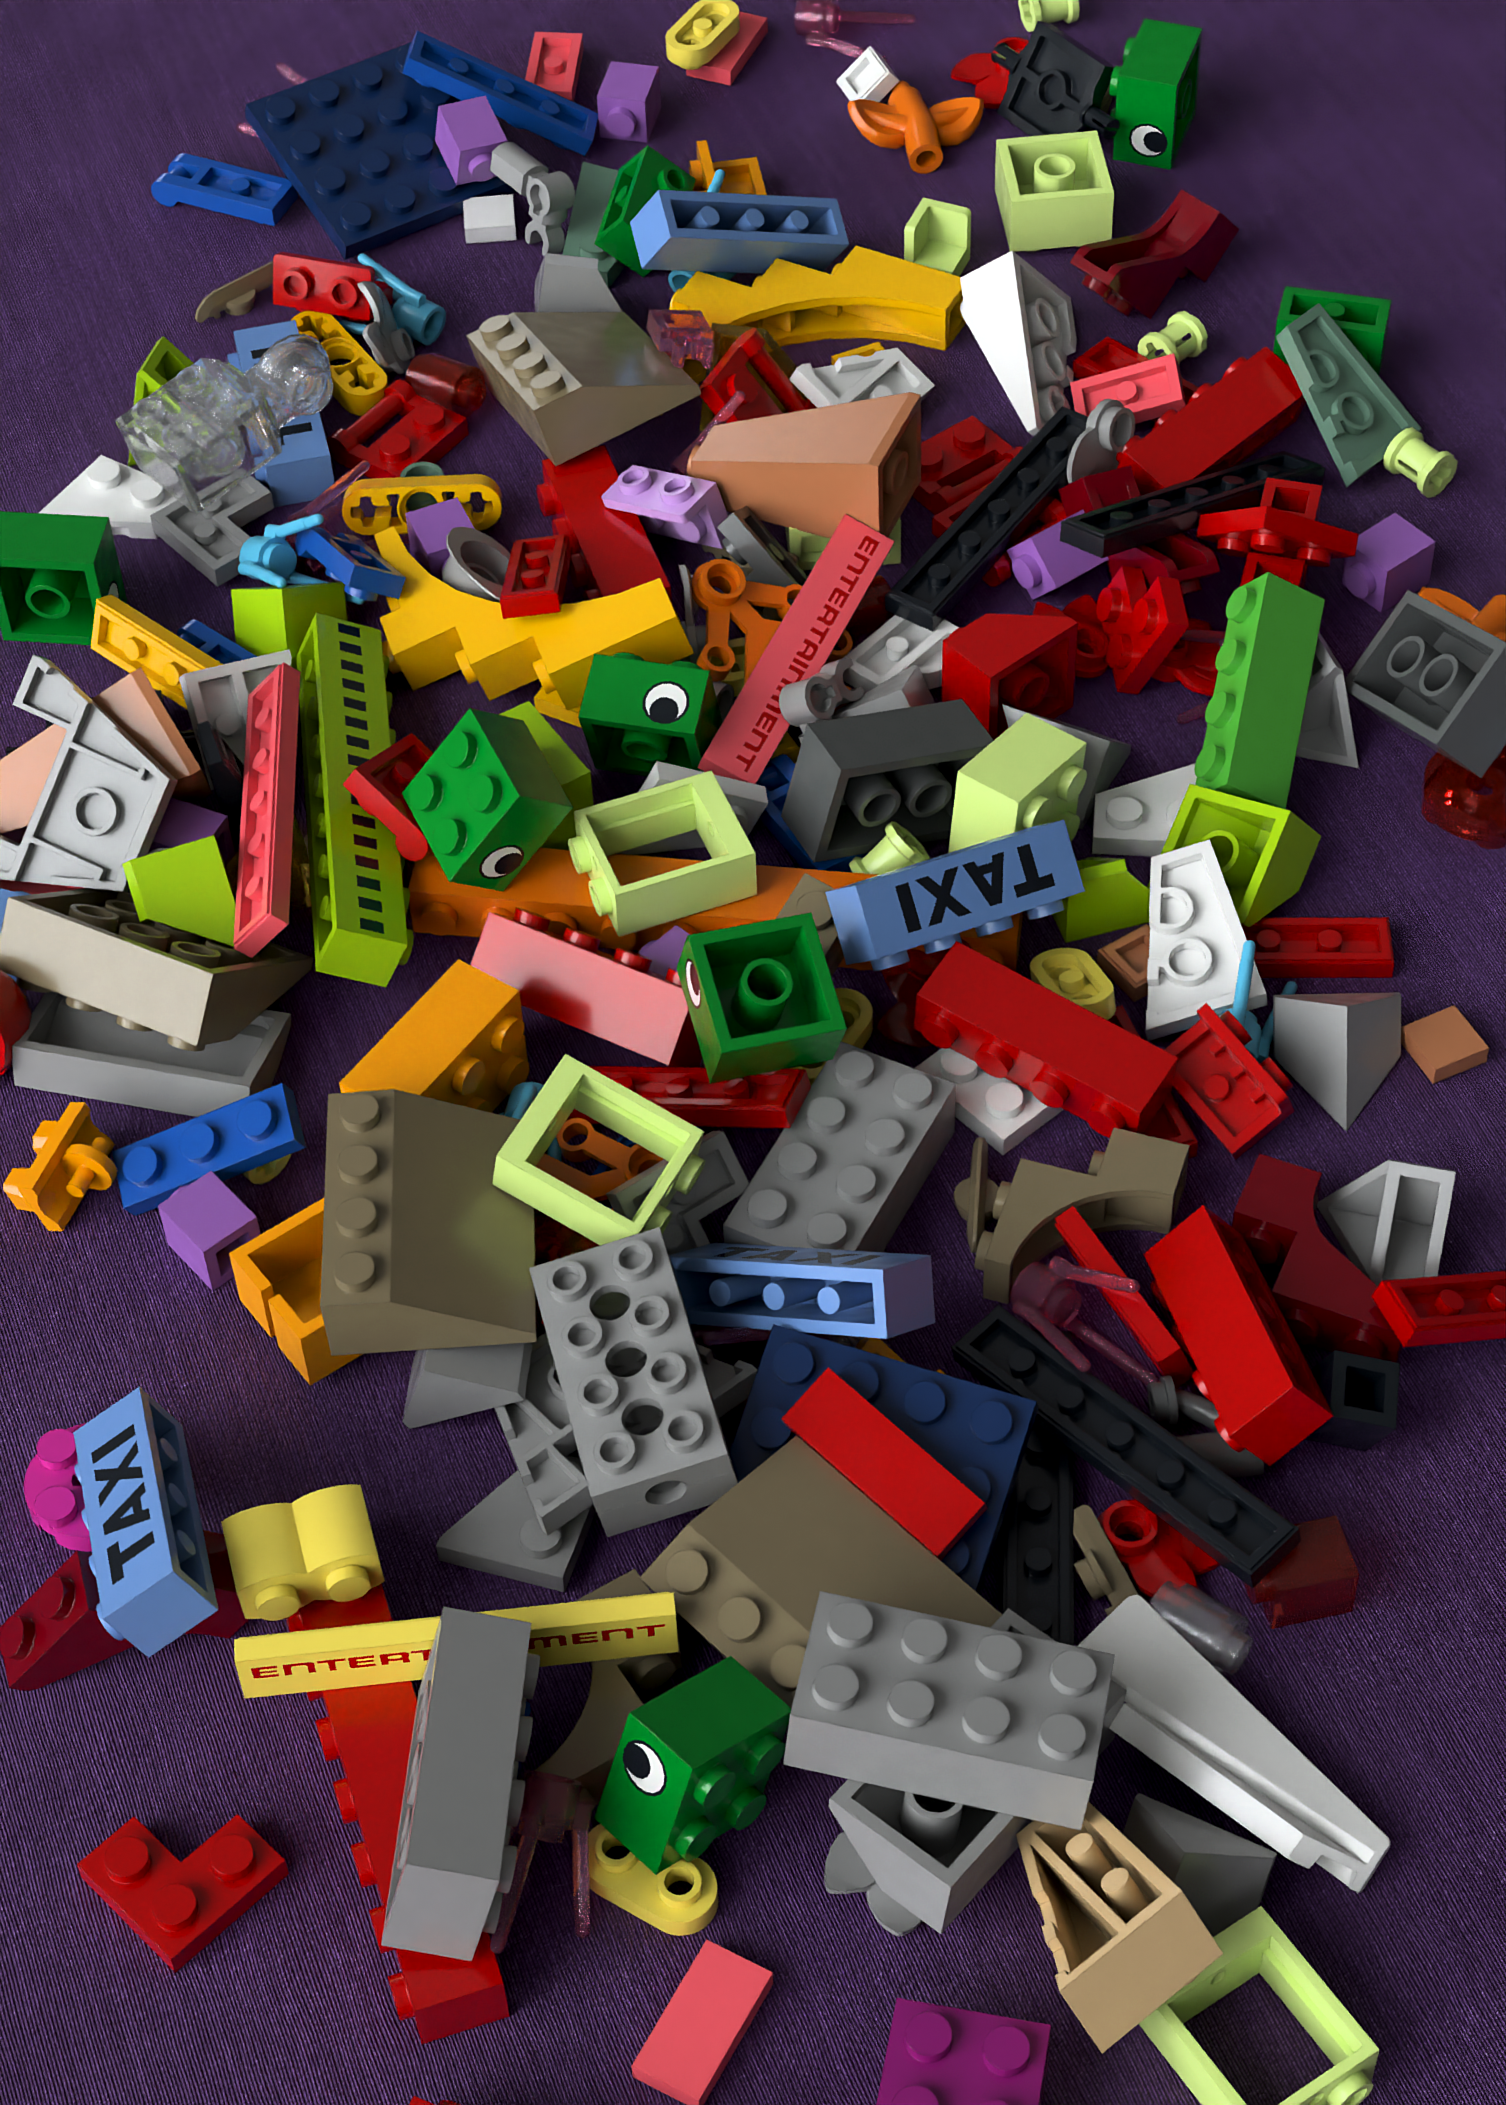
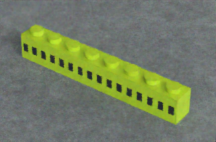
(352, 855)

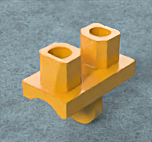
(67, 1164)

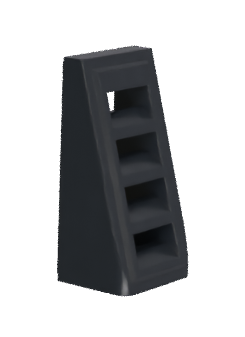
(225, 773)

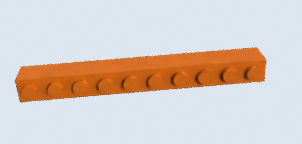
(557, 891)

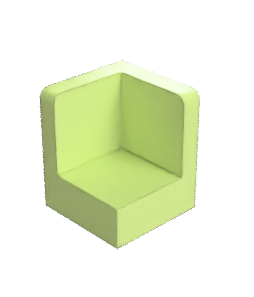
(939, 236)

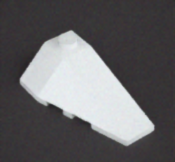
(1024, 334)

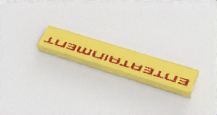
(401, 1648)

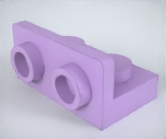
(670, 504)

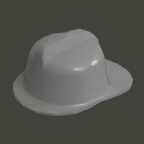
(475, 563)

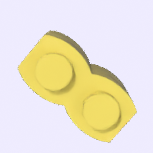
(302, 1552)

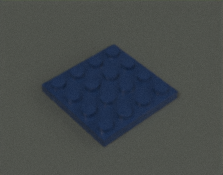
(365, 152)
(961, 1424)

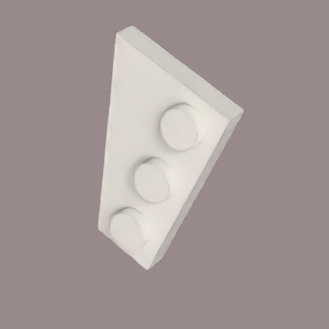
(1192, 941)

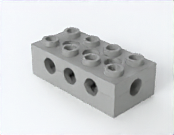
(633, 1382)

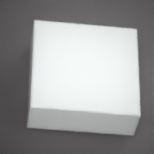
(868, 77)
(489, 219)

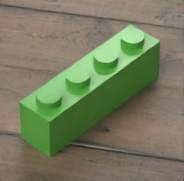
(1260, 690)

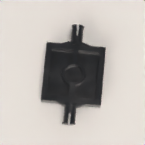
(1055, 85)

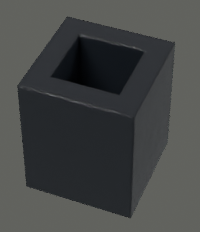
(1361, 1397)

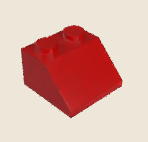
(1013, 663)

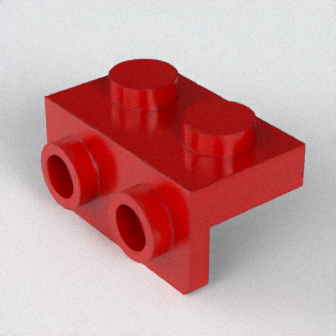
(323, 286)
(1227, 1084)

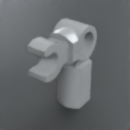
(546, 193)
(817, 696)

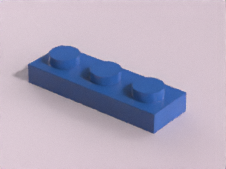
(220, 1141)

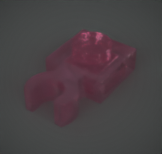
(682, 335)

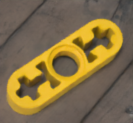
(362, 368)
(381, 489)

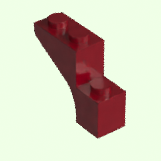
(1142, 267)
(1168, 557)
(1318, 1287)
(62, 1633)

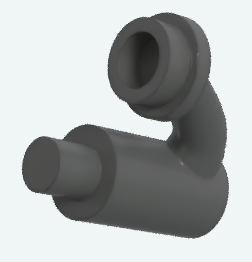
(1167, 1403)

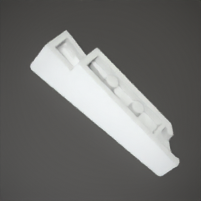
(1227, 1750)

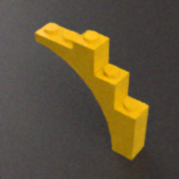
(861, 298)
(446, 631)

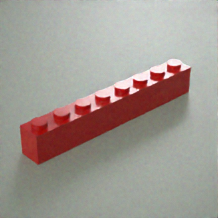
(372, 1738)

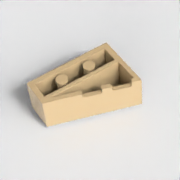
(1113, 1924)

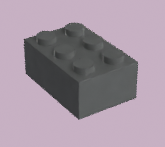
(1436, 682)
(879, 770)

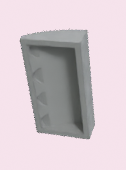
(102, 1061)

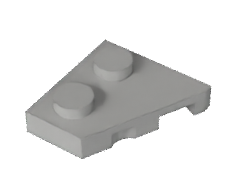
(507, 1541)

